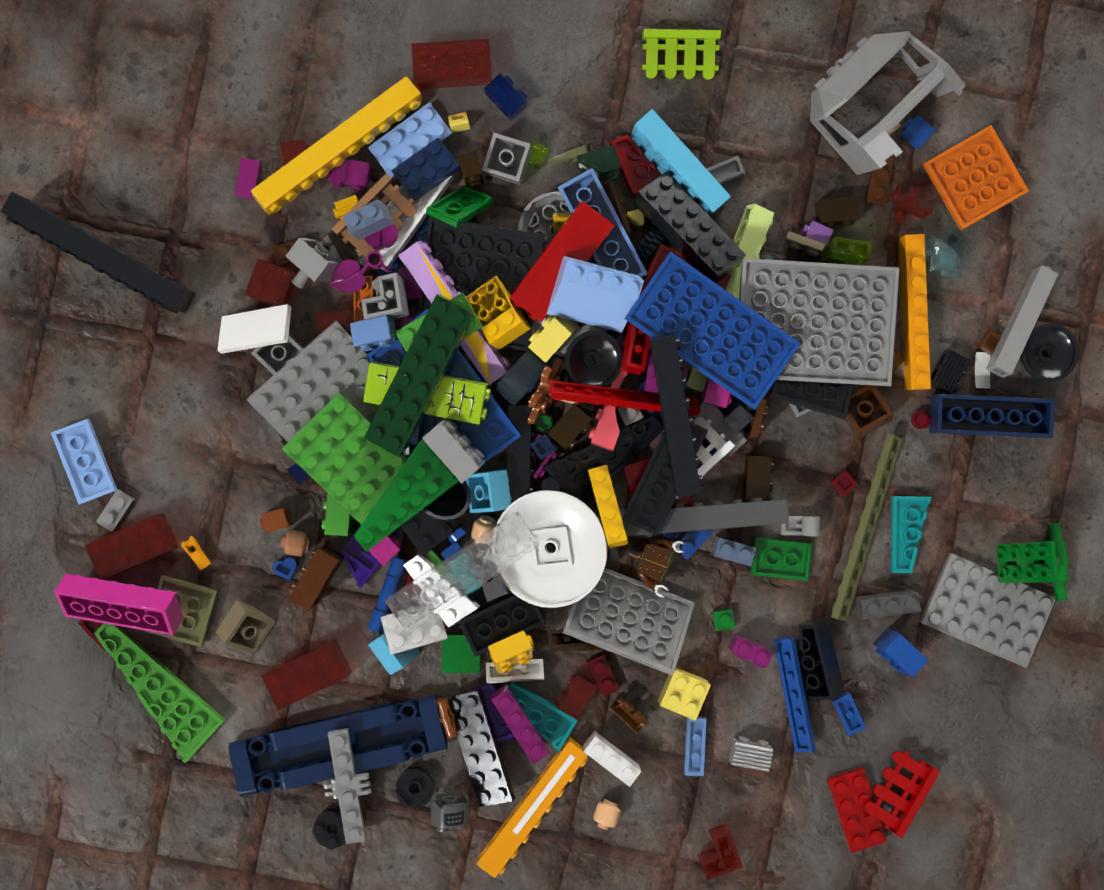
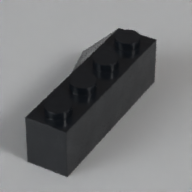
(819, 661)

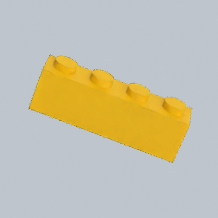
(608, 506)

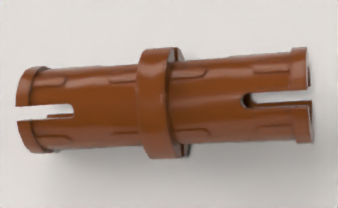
(447, 718)

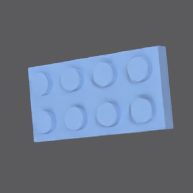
(409, 138)
(84, 461)

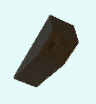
(561, 642)

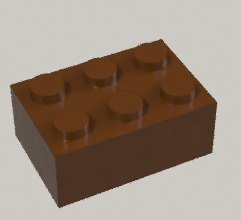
(315, 577)

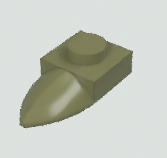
(568, 156)

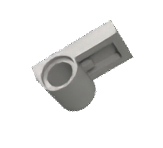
(801, 526)

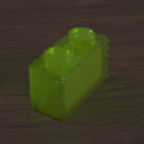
(849, 250)

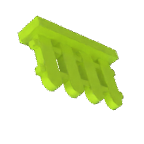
(690, 47)

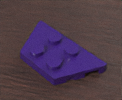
(359, 562)

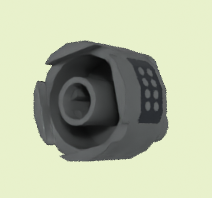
(449, 811)

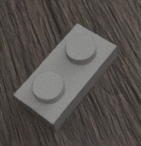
(115, 510)

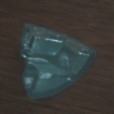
(943, 257)

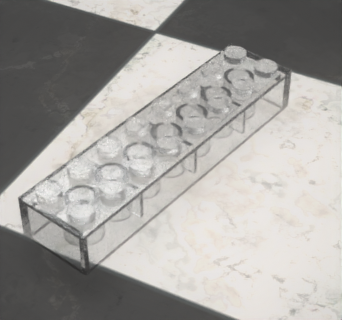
(462, 572)

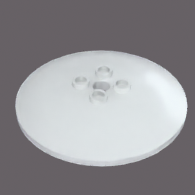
(580, 552)

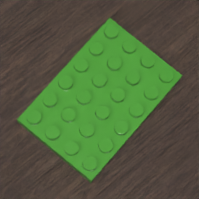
(341, 459)

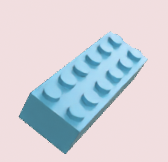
(675, 158)

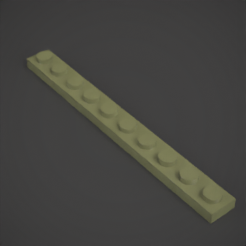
(867, 527)

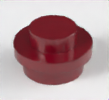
(920, 419)

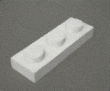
(532, 671)

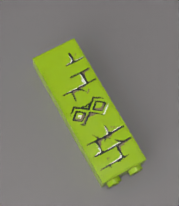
(454, 398)

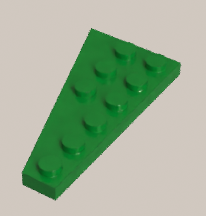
(413, 489)

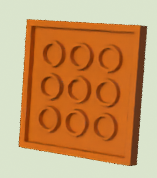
(975, 177)

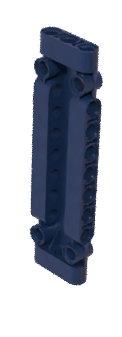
(302, 751)

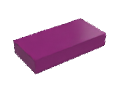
(247, 178)

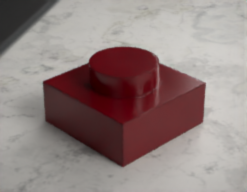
(843, 483)

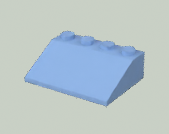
(594, 294)

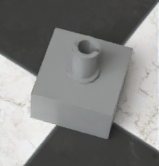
(313, 261)

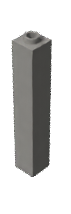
(1022, 321)

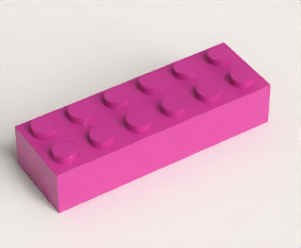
(119, 604)

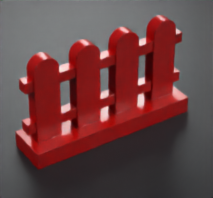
(911, 798)

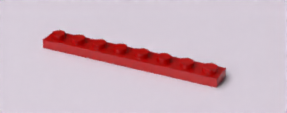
(610, 396)

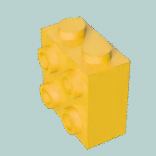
(511, 652)

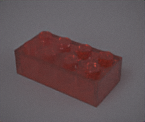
(451, 64)
(131, 546)
(306, 674)

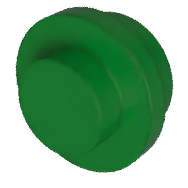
(544, 423)

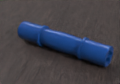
(390, 586)

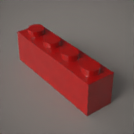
(635, 350)

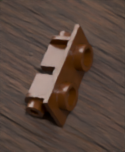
(628, 714)

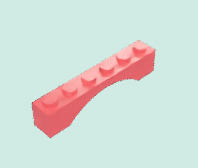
(607, 429)

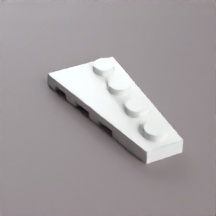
(455, 611)

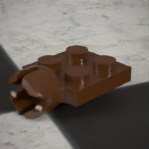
(755, 427)

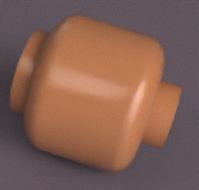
(295, 543)

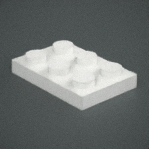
(400, 641)

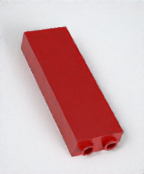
(575, 239)

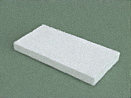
(254, 329)

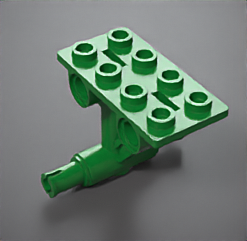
(1036, 562)

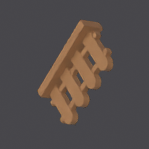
(391, 193)

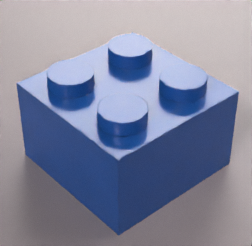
(899, 652)

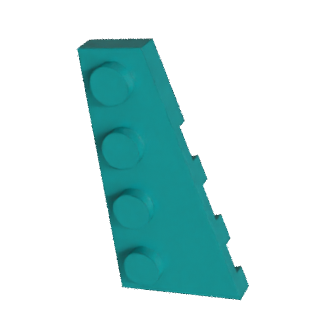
(906, 530)
(546, 717)

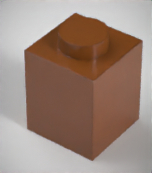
(275, 520)

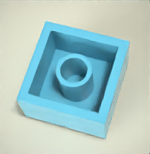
(489, 491)

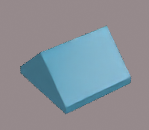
(394, 662)

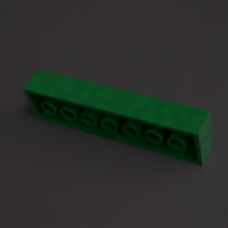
(419, 375)

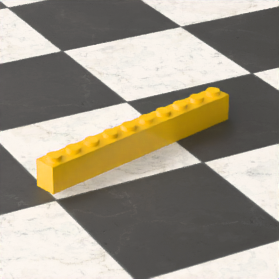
(337, 146)

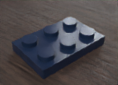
(426, 169)

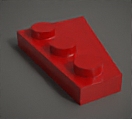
(634, 166)

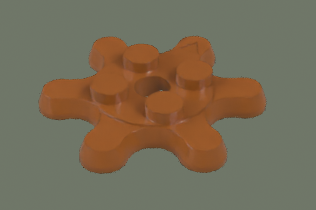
(540, 400)

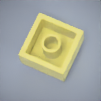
(548, 341)
(684, 693)

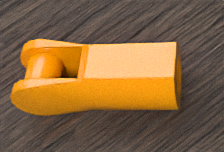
(197, 556)

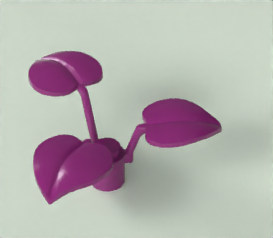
(349, 277)

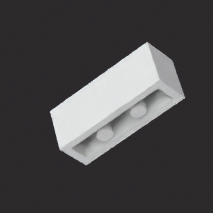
(612, 758)

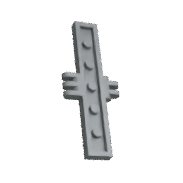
(347, 786)

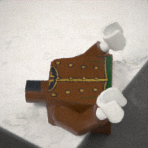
(655, 561)

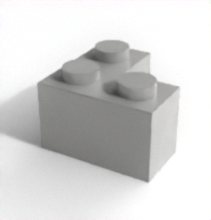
(391, 299)

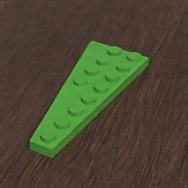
(176, 707)

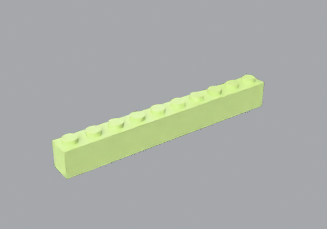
(750, 239)

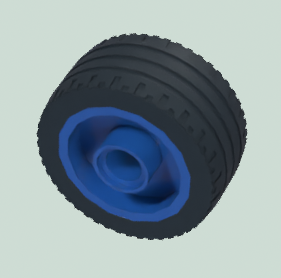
(522, 377)

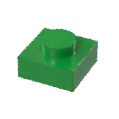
(723, 619)

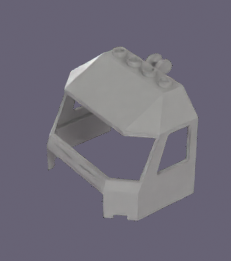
(853, 72)

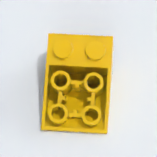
(498, 316)

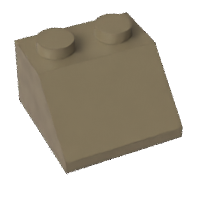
(245, 627)

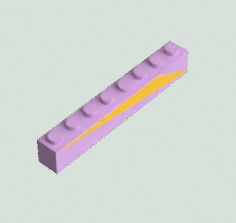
(433, 281)

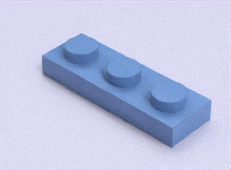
(695, 746)

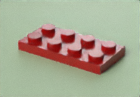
(848, 794)

